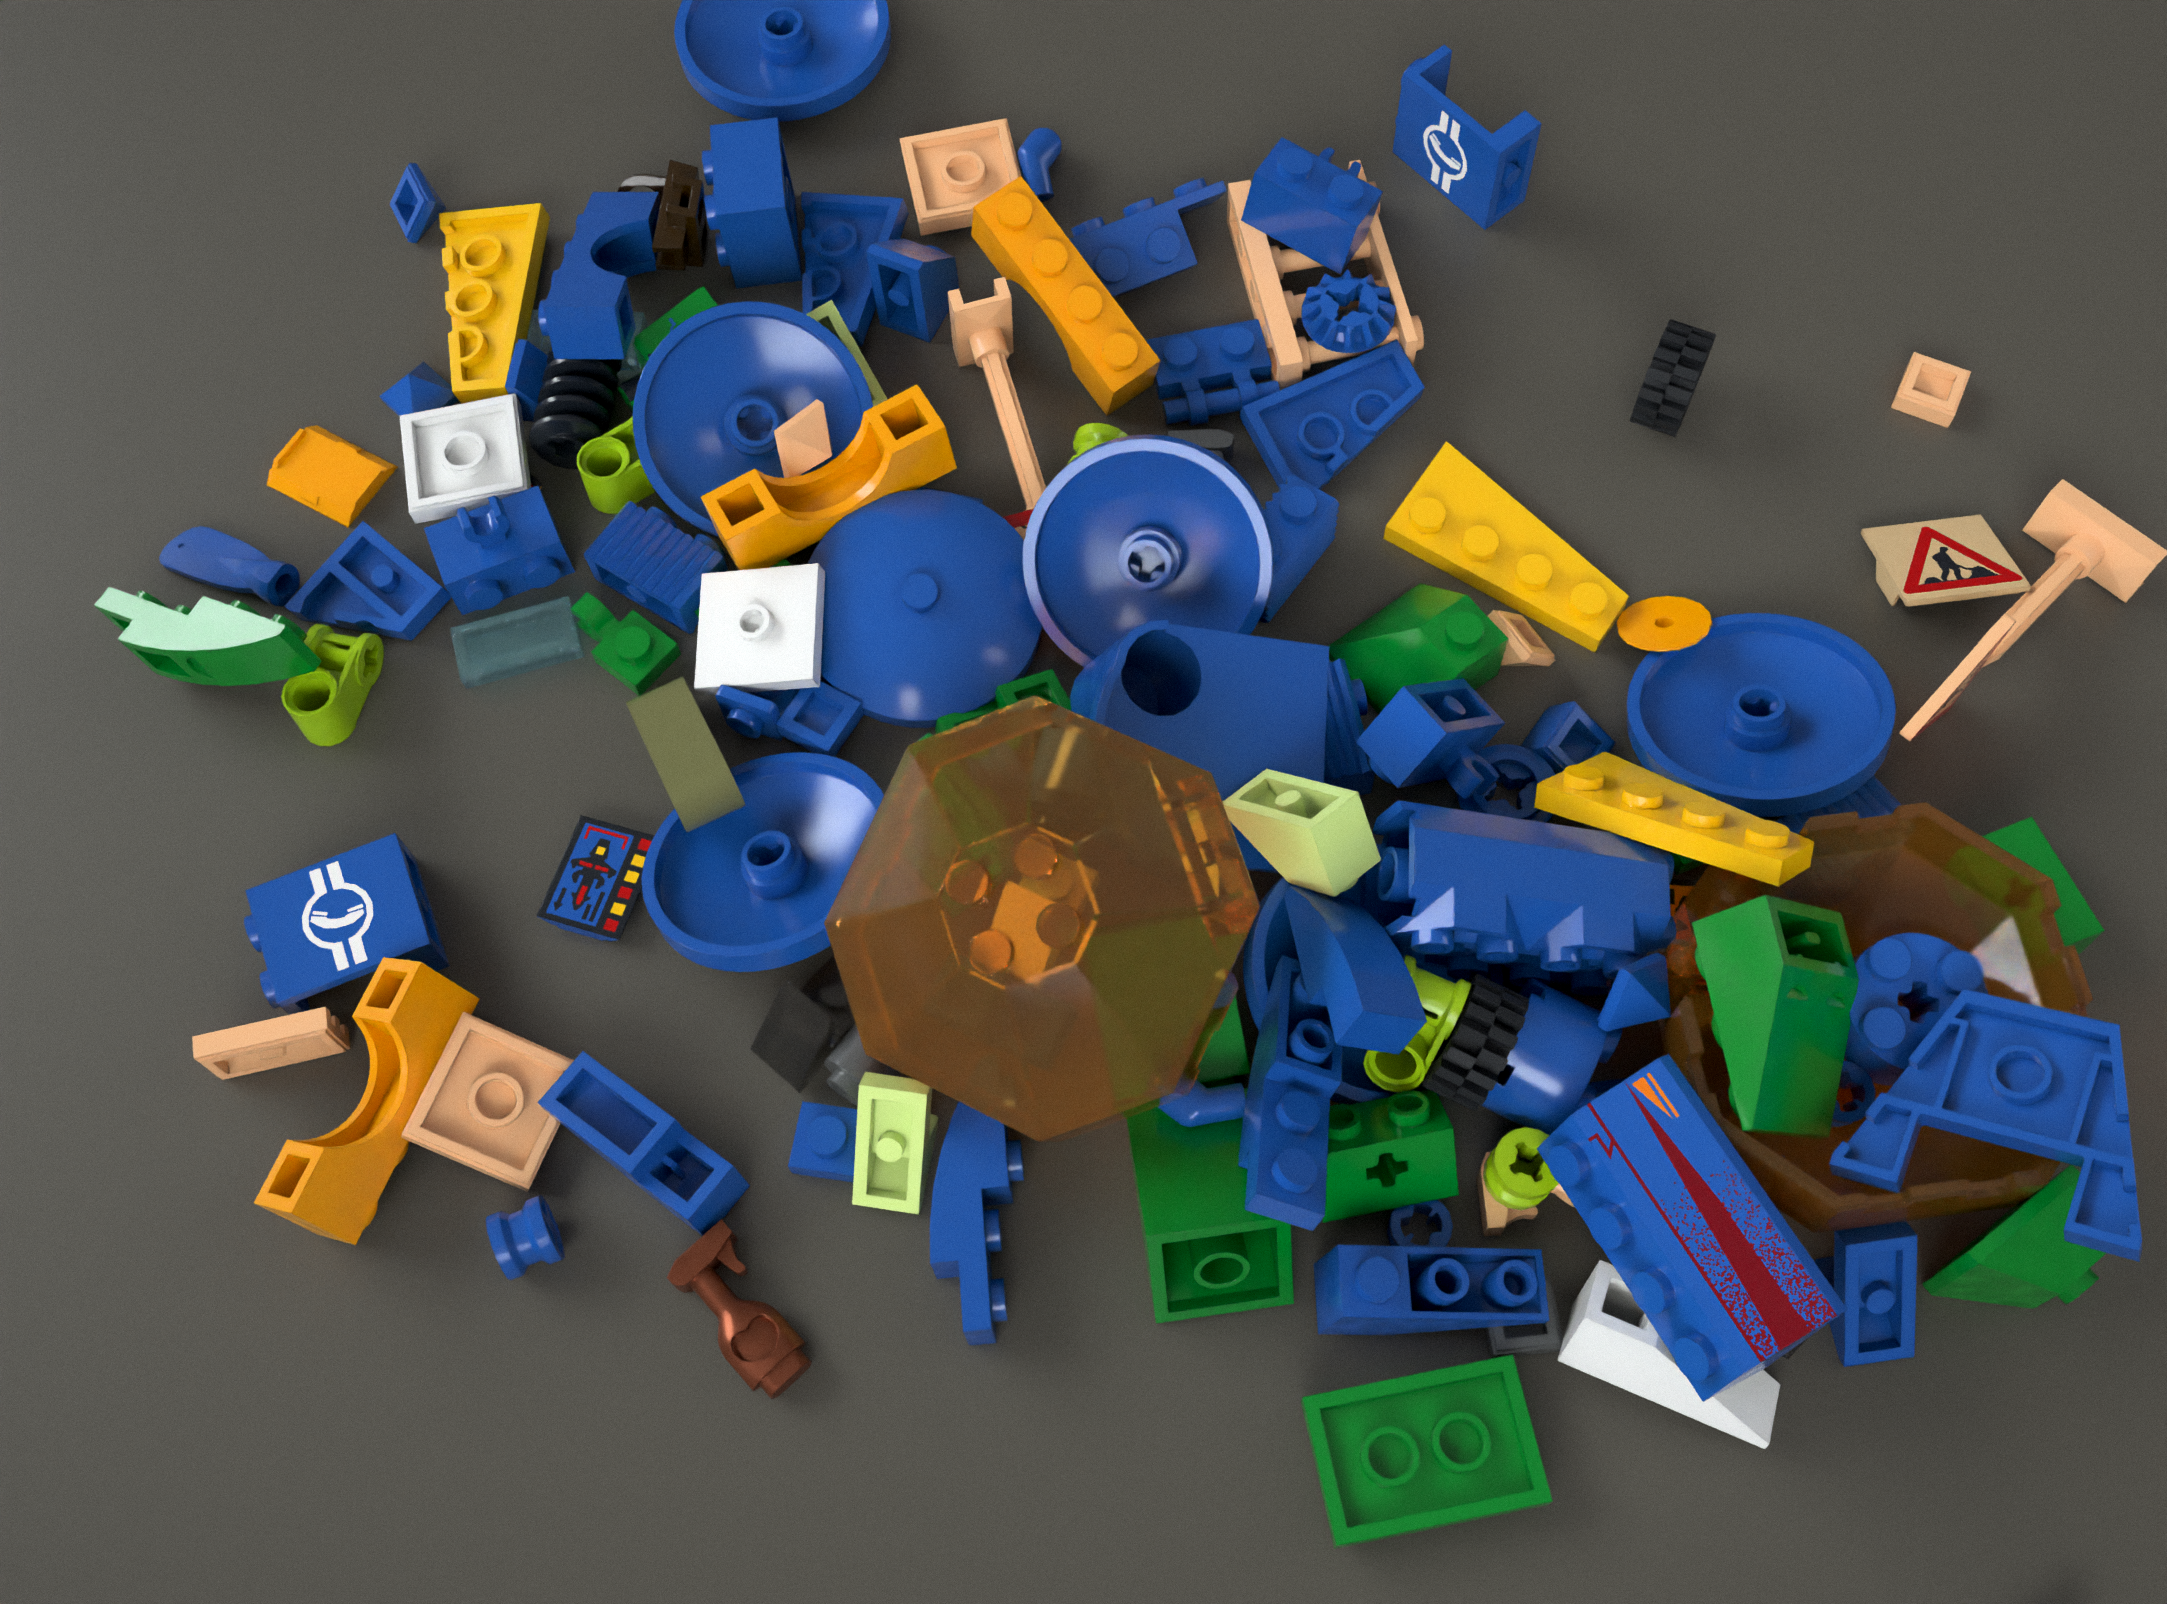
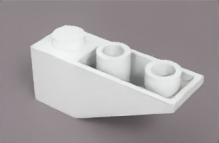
(1619, 1345)

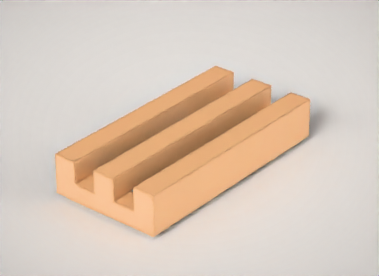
(271, 1043)

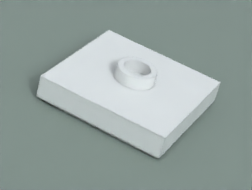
(463, 456)
(760, 629)

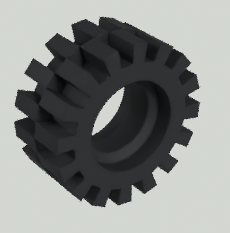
(1672, 377)
(1478, 1044)

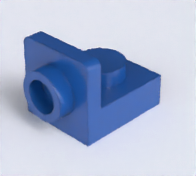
(754, 711)

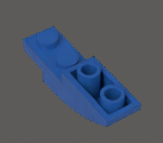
(1289, 1104)
(973, 1173)

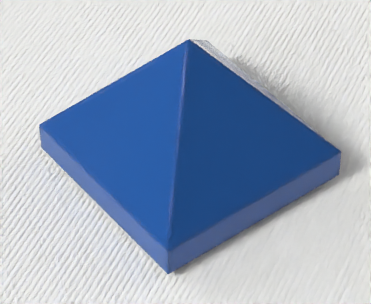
(415, 203)
(419, 391)
(1637, 994)

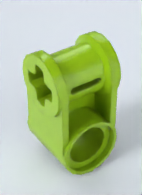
(613, 470)
(338, 684)
(1442, 1007)

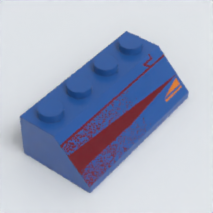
(1689, 1228)

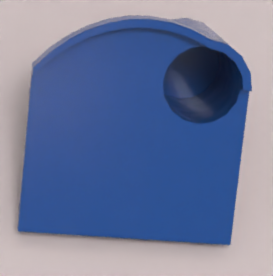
(1215, 703)

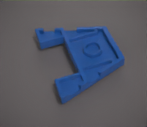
(2023, 1083)

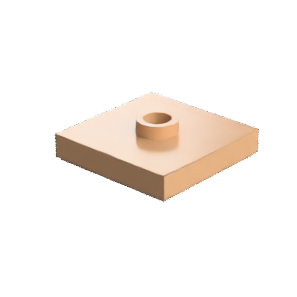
(956, 171)
(485, 1102)

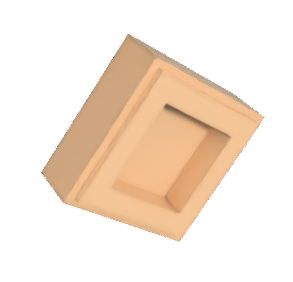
(1931, 389)

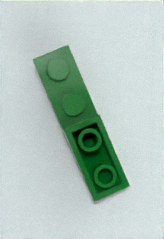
(210, 642)

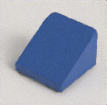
(526, 376)
(1567, 736)

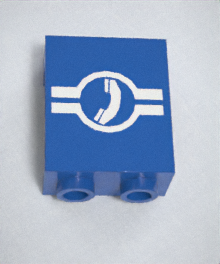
(1454, 153)
(341, 921)

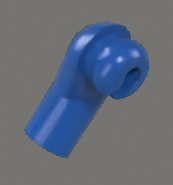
(1036, 158)
(1207, 1105)

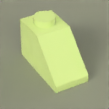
(1306, 830)

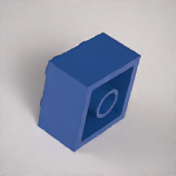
(752, 203)

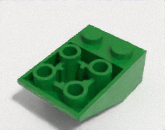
(1780, 1010)

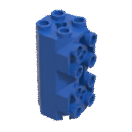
(1517, 894)

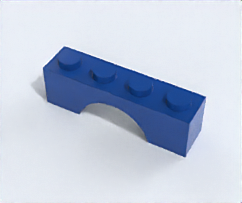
(589, 295)

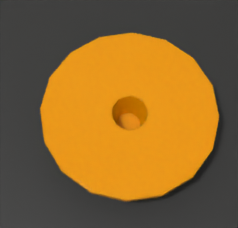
(1664, 623)

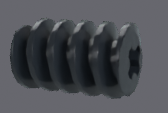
(572, 407)

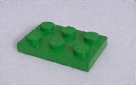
(1425, 1451)

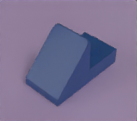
(1877, 1283)

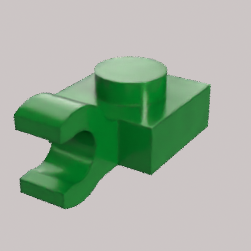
(626, 649)

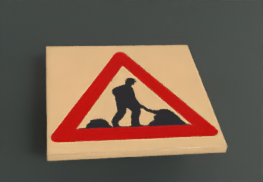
(1942, 561)

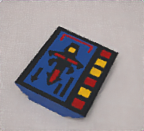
(597, 880)

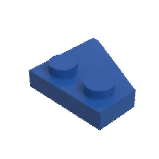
(370, 589)

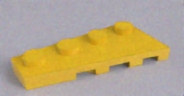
(493, 282)
(1500, 548)
(1673, 817)

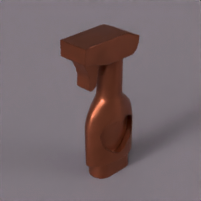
(750, 1332)

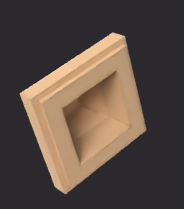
(804, 440)
(1523, 643)

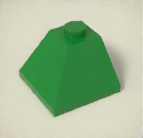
(1421, 640)
(2023, 1255)

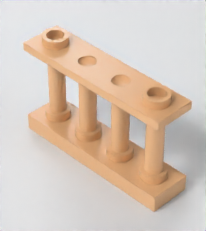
(1279, 309)

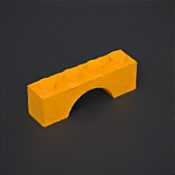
(1037, 254)
(771, 517)
(337, 1178)

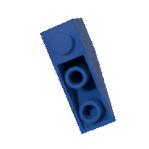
(1427, 1289)

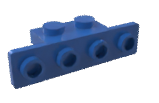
(1146, 242)

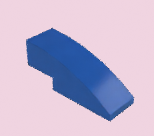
(1354, 972)
(644, 1143)

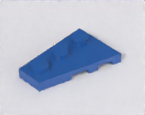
(835, 252)
(1332, 416)

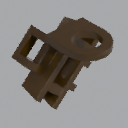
(682, 218)

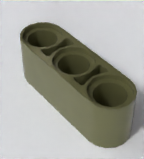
(685, 754)

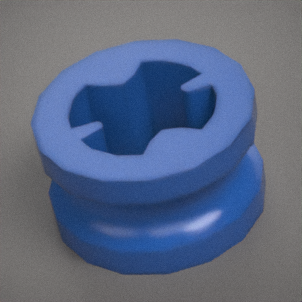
(1863, 1094)
(1434, 1210)

